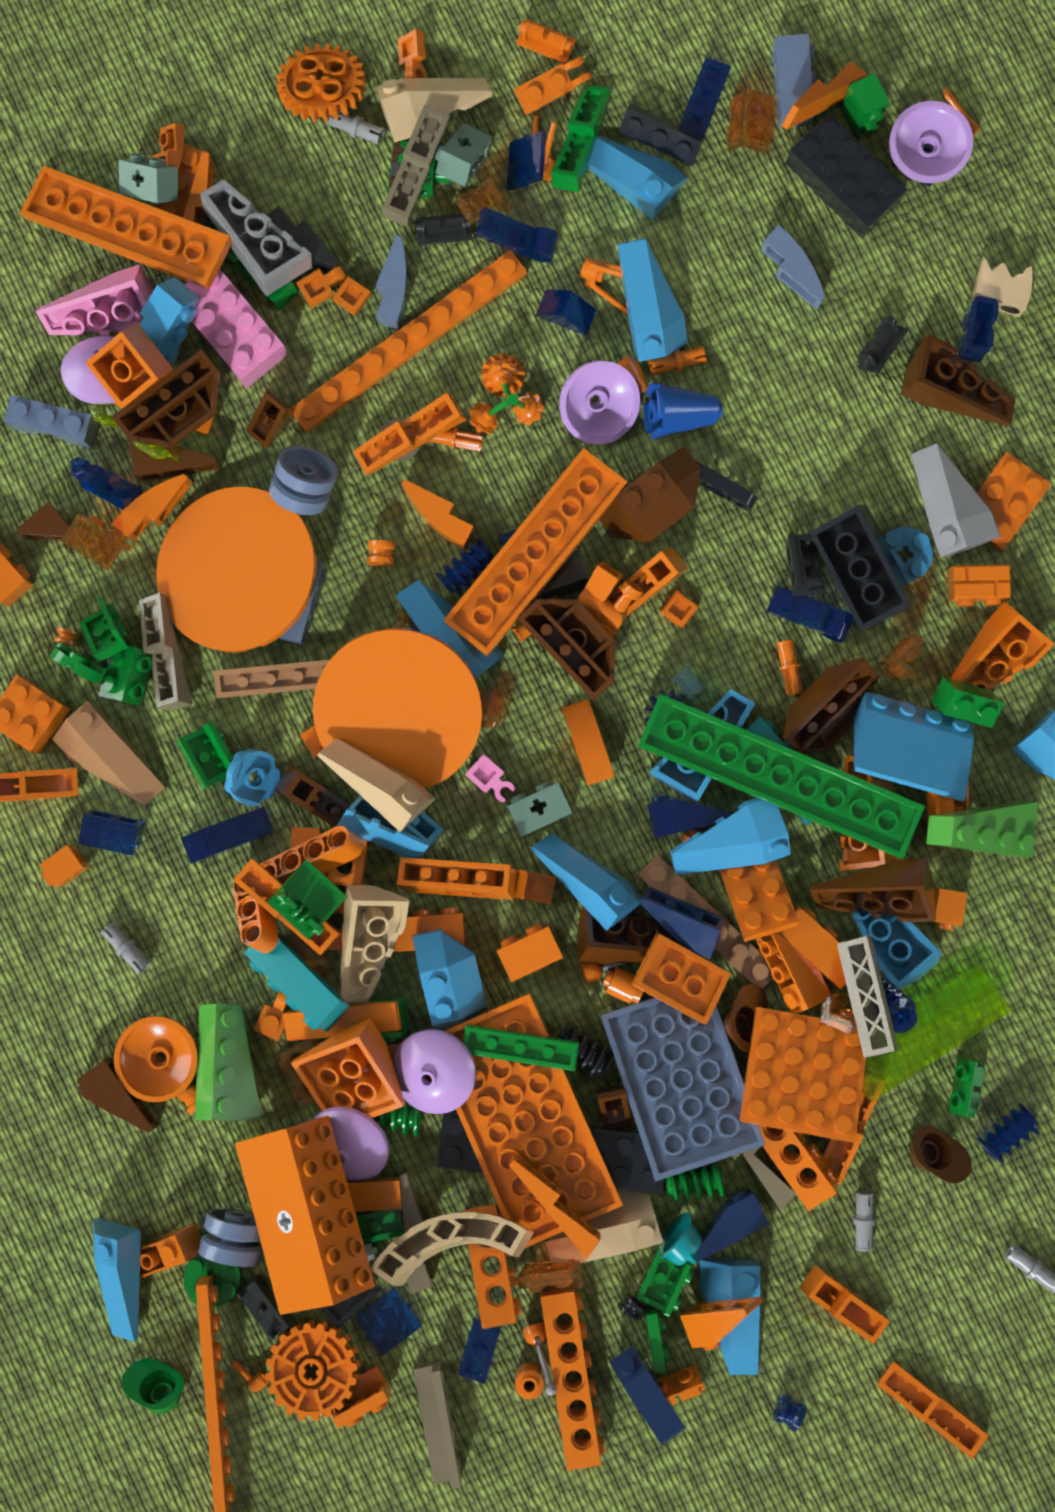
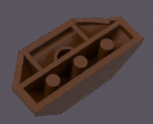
(173, 405)
(655, 499)
(573, 641)
(828, 706)

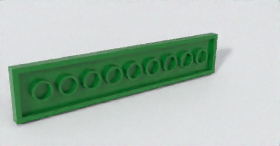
(781, 776)

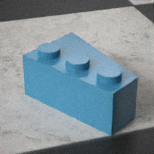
(168, 316)
(372, 826)

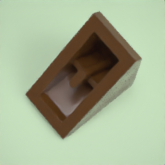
(269, 419)
(45, 525)
(614, 1107)

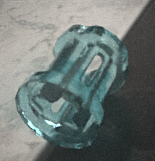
(688, 683)

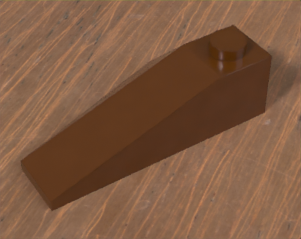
(948, 383)
(893, 888)
(622, 943)

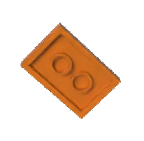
(1011, 494)
(759, 899)
(681, 979)

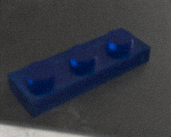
(705, 96)

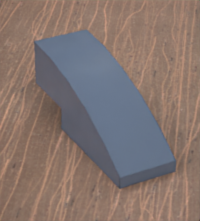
(794, 266)
(393, 287)

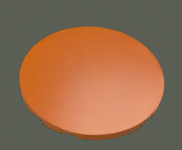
(236, 569)
(401, 702)

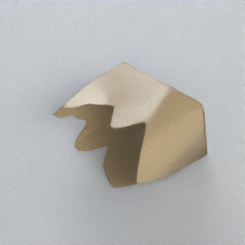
(997, 283)

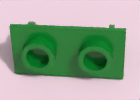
(963, 1098)

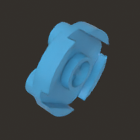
(918, 546)
(238, 776)

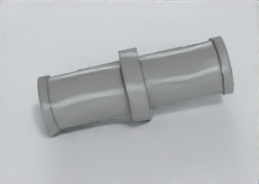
(358, 127)
(126, 948)
(864, 1220)
(1031, 1266)

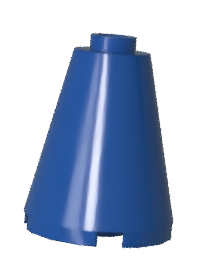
(678, 410)

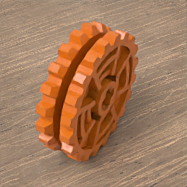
(331, 1383)

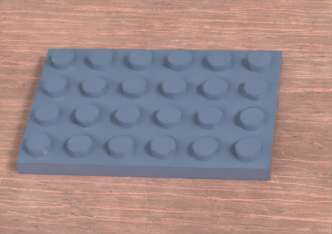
(680, 1086)

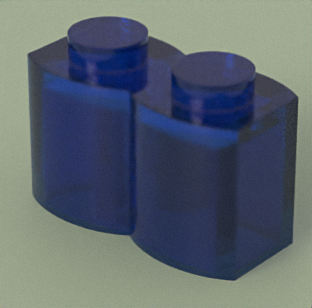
(978, 329)

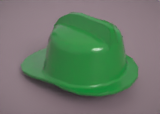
(153, 1385)

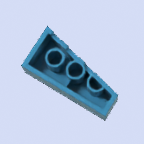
(732, 709)

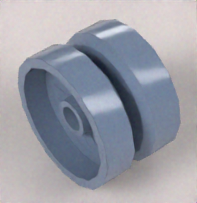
(303, 480)
(231, 1238)

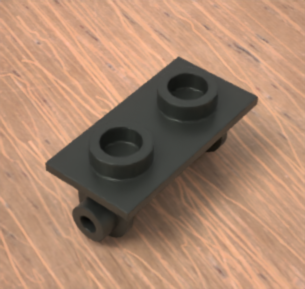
(442, 229)
(878, 351)

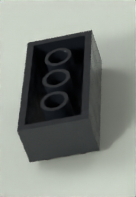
(845, 175)
(863, 567)

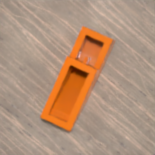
(152, 506)
(438, 515)
(588, 742)
(38, 784)
(844, 1304)

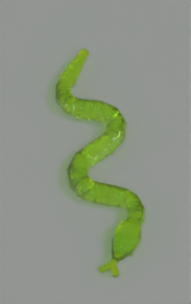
(154, 451)

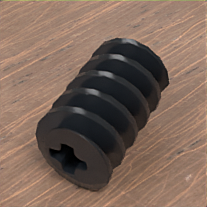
(587, 1054)

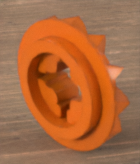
(512, 361)

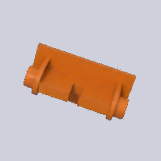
(545, 41)
(684, 1383)

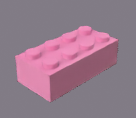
(235, 330)

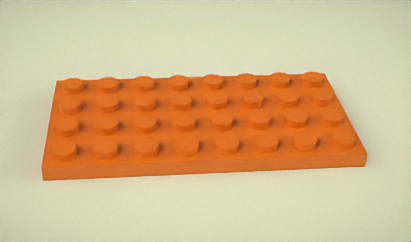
(539, 1119)

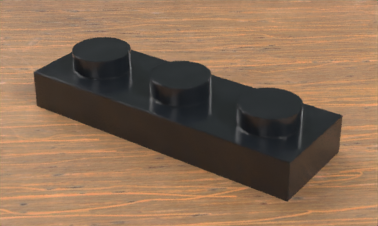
(661, 134)

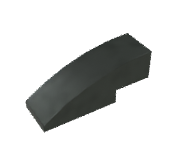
(305, 237)

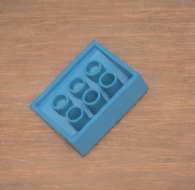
(912, 746)

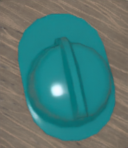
(680, 1241)

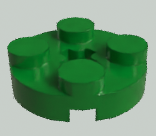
(79, 662)
(227, 1284)

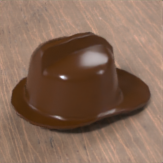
(740, 1018)
(939, 1154)

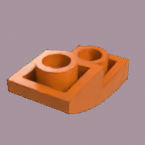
(171, 143)

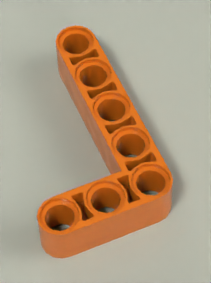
(324, 852)

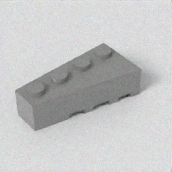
(259, 244)

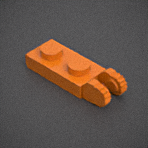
(549, 86)

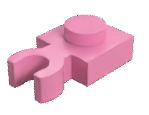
(487, 776)

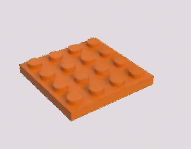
(803, 1076)

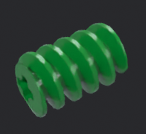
(405, 1116)
(695, 1182)

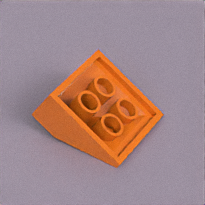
(352, 1071)

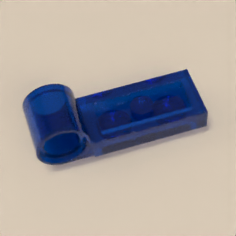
(518, 237)
(811, 613)

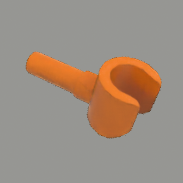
(254, 1382)

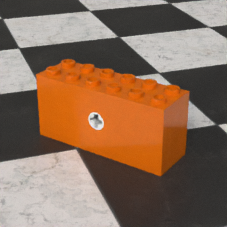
(305, 1216)

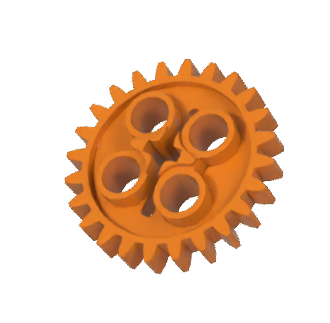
(321, 82)

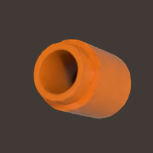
(619, 986)
(529, 1372)

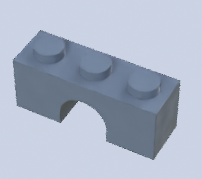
(39, 418)

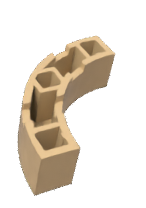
(443, 1232)

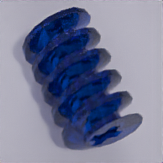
(465, 568)
(901, 1008)
(1009, 1134)

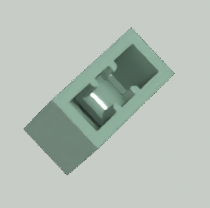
(463, 154)
(148, 179)
(556, 808)

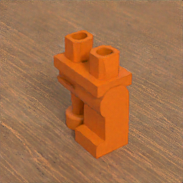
(596, 594)

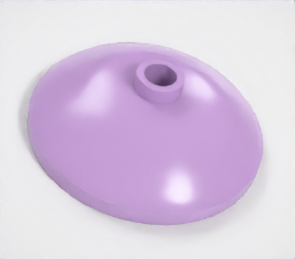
(938, 128)
(77, 375)
(616, 403)
(446, 1062)
(359, 1142)

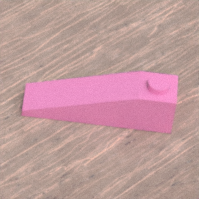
(101, 306)

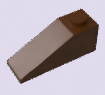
(189, 462)
(312, 796)
(105, 1091)

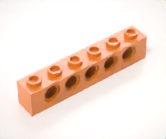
(578, 1452)

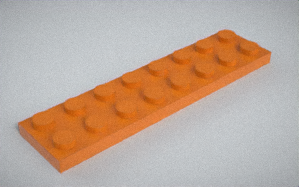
(126, 227)
(535, 552)

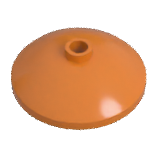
(138, 1060)

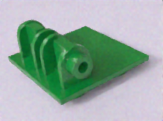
(307, 900)

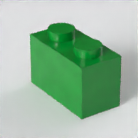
(864, 105)
(967, 702)

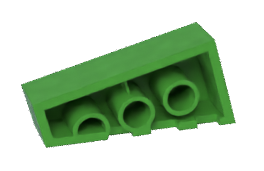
(991, 829)
(224, 1068)

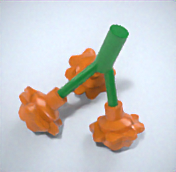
(527, 408)

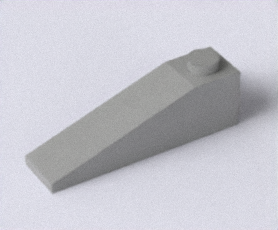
(953, 508)

